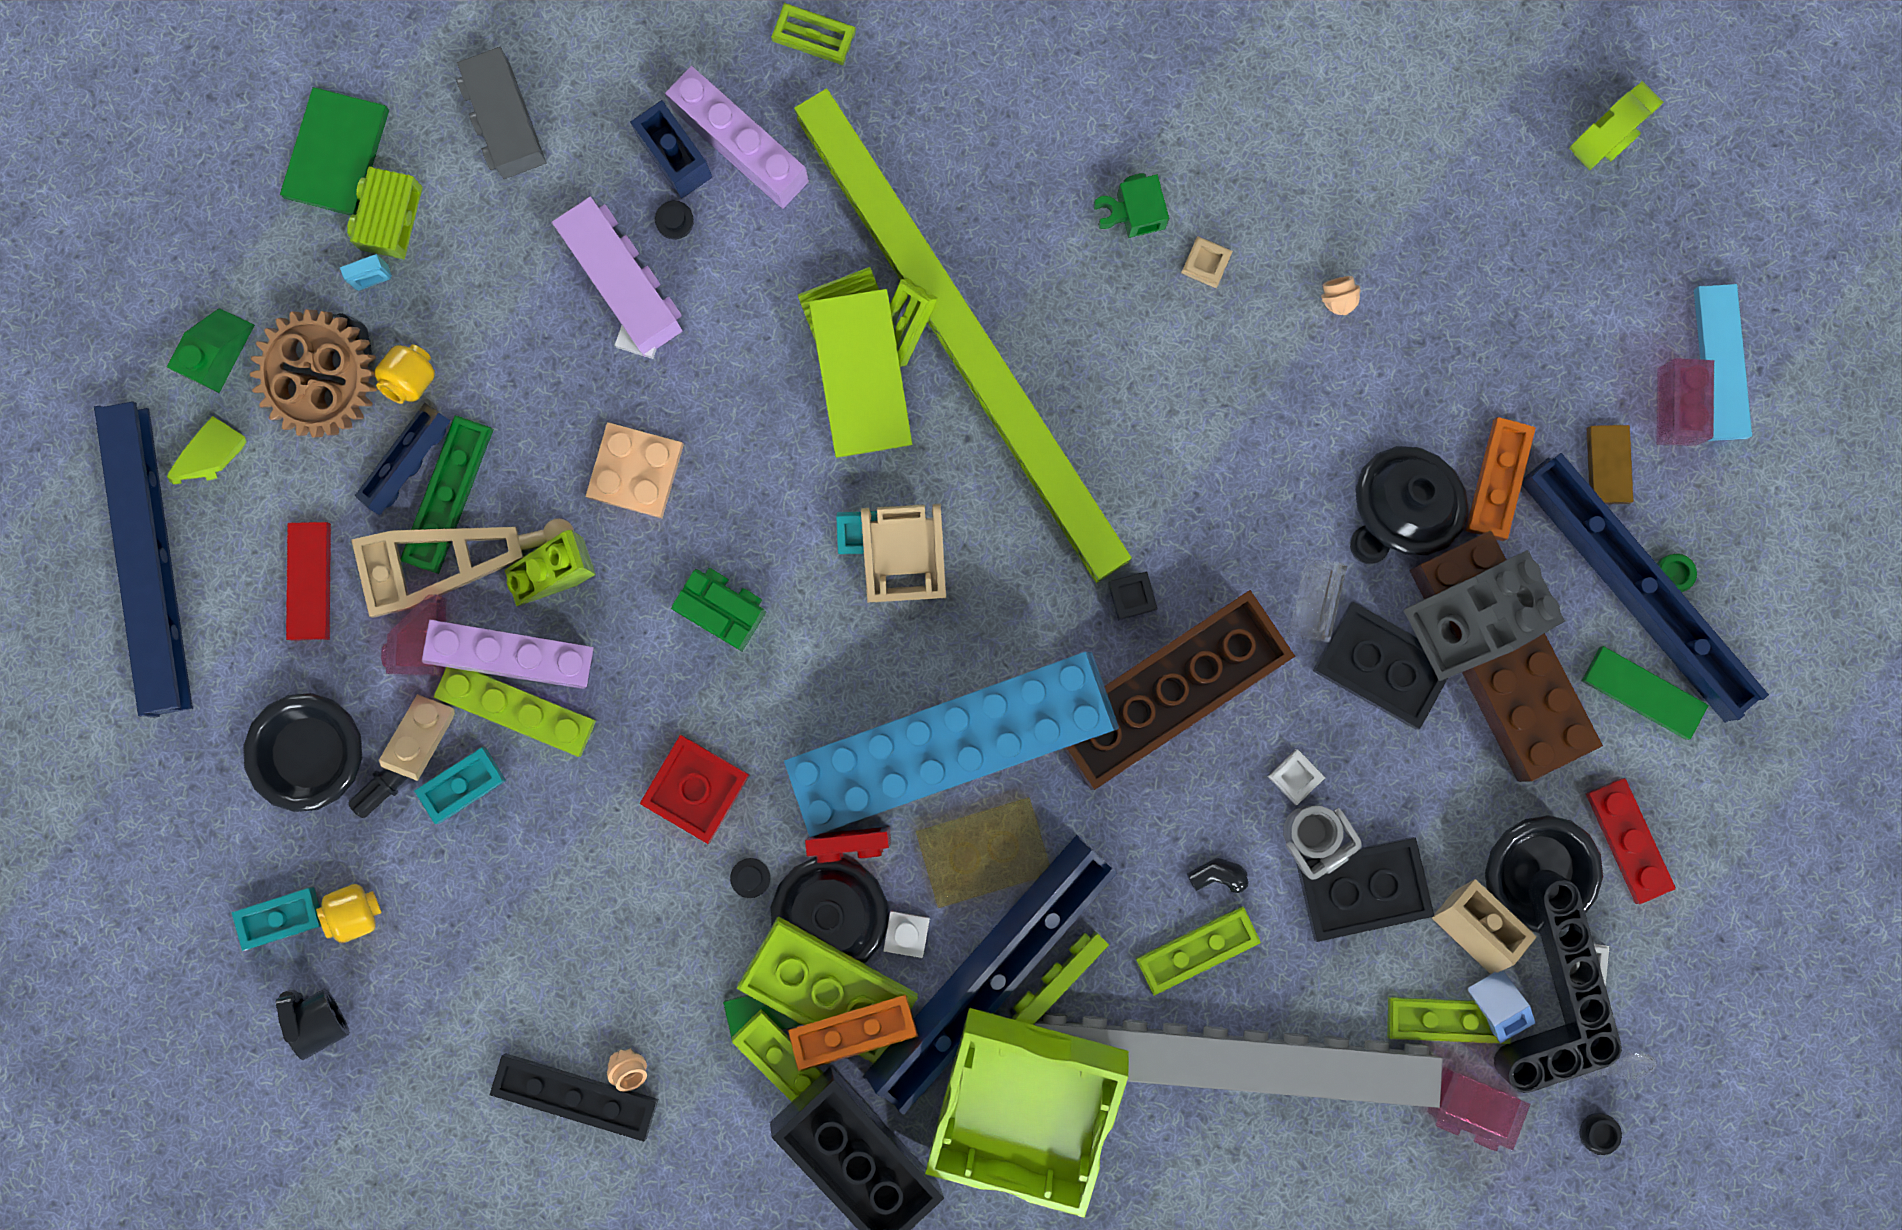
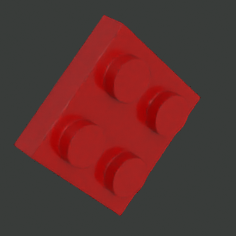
(694, 789)
(833, 845)

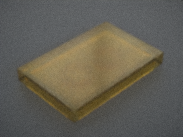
(983, 852)

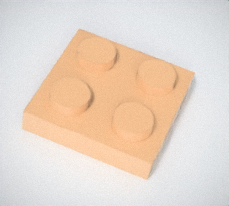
(634, 470)

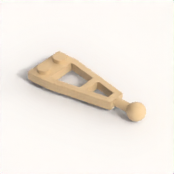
(383, 572)

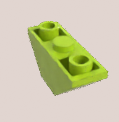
(550, 568)

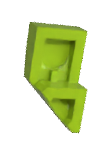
(207, 452)

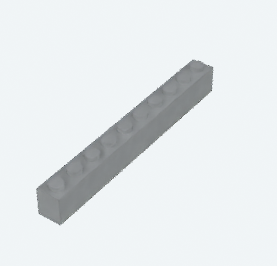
(1266, 1064)

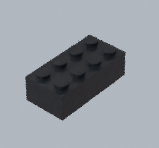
(855, 1157)

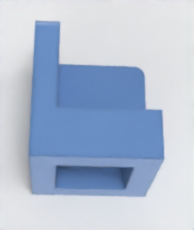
(1502, 1005)

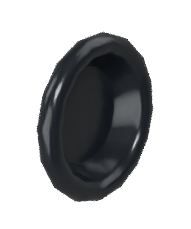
(1411, 500)
(302, 752)
(1537, 846)
(835, 904)

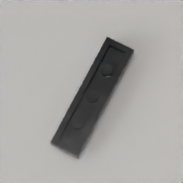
(573, 1097)

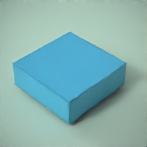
(366, 272)

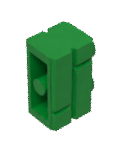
(719, 609)

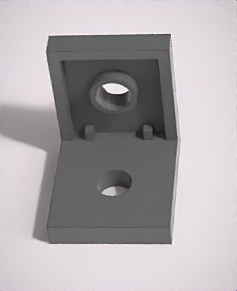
(1487, 614)

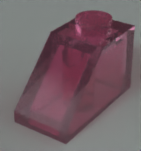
(407, 639)

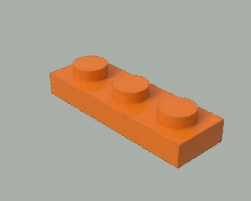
(1500, 478)
(853, 1033)

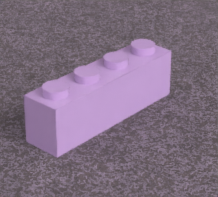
(737, 137)
(617, 275)
(507, 654)

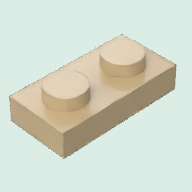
(417, 737)

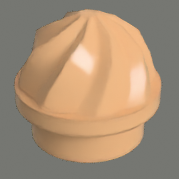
(1341, 295)
(626, 1070)

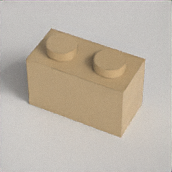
(1484, 927)

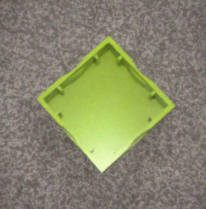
(1027, 1112)

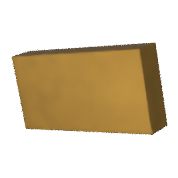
(1610, 463)

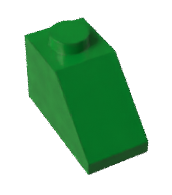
(211, 349)

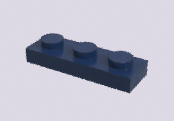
(402, 459)

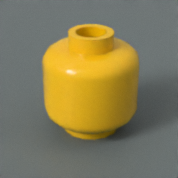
(404, 373)
(348, 913)

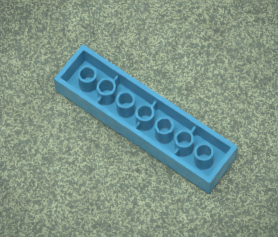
(951, 743)

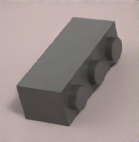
(499, 113)

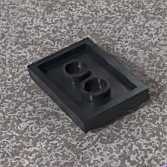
(1381, 666)
(1368, 892)

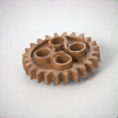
(321, 339)

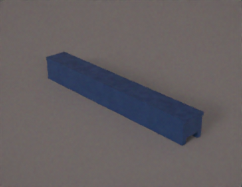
(143, 560)
(1643, 588)
(991, 972)

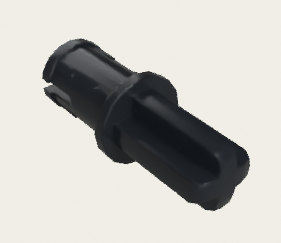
(376, 791)

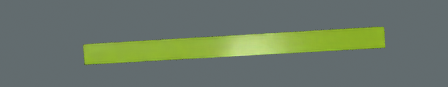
(963, 337)

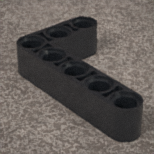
(1572, 991)

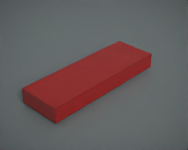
(308, 581)

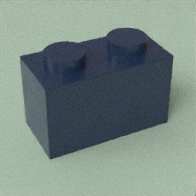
(671, 149)

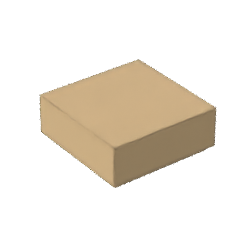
(1206, 262)

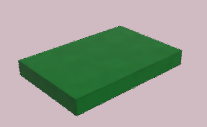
(333, 151)

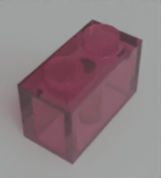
(1685, 402)
(1479, 1109)

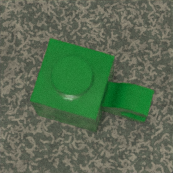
(1138, 206)

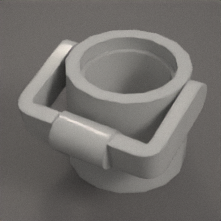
(1318, 834)

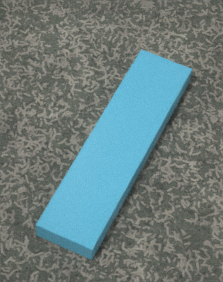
(1723, 342)

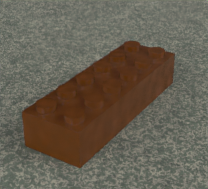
(1182, 686)
(1521, 692)

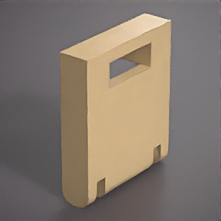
(903, 544)

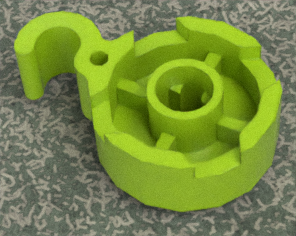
(1616, 127)

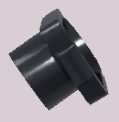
(311, 1022)

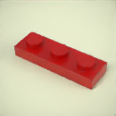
(1630, 841)

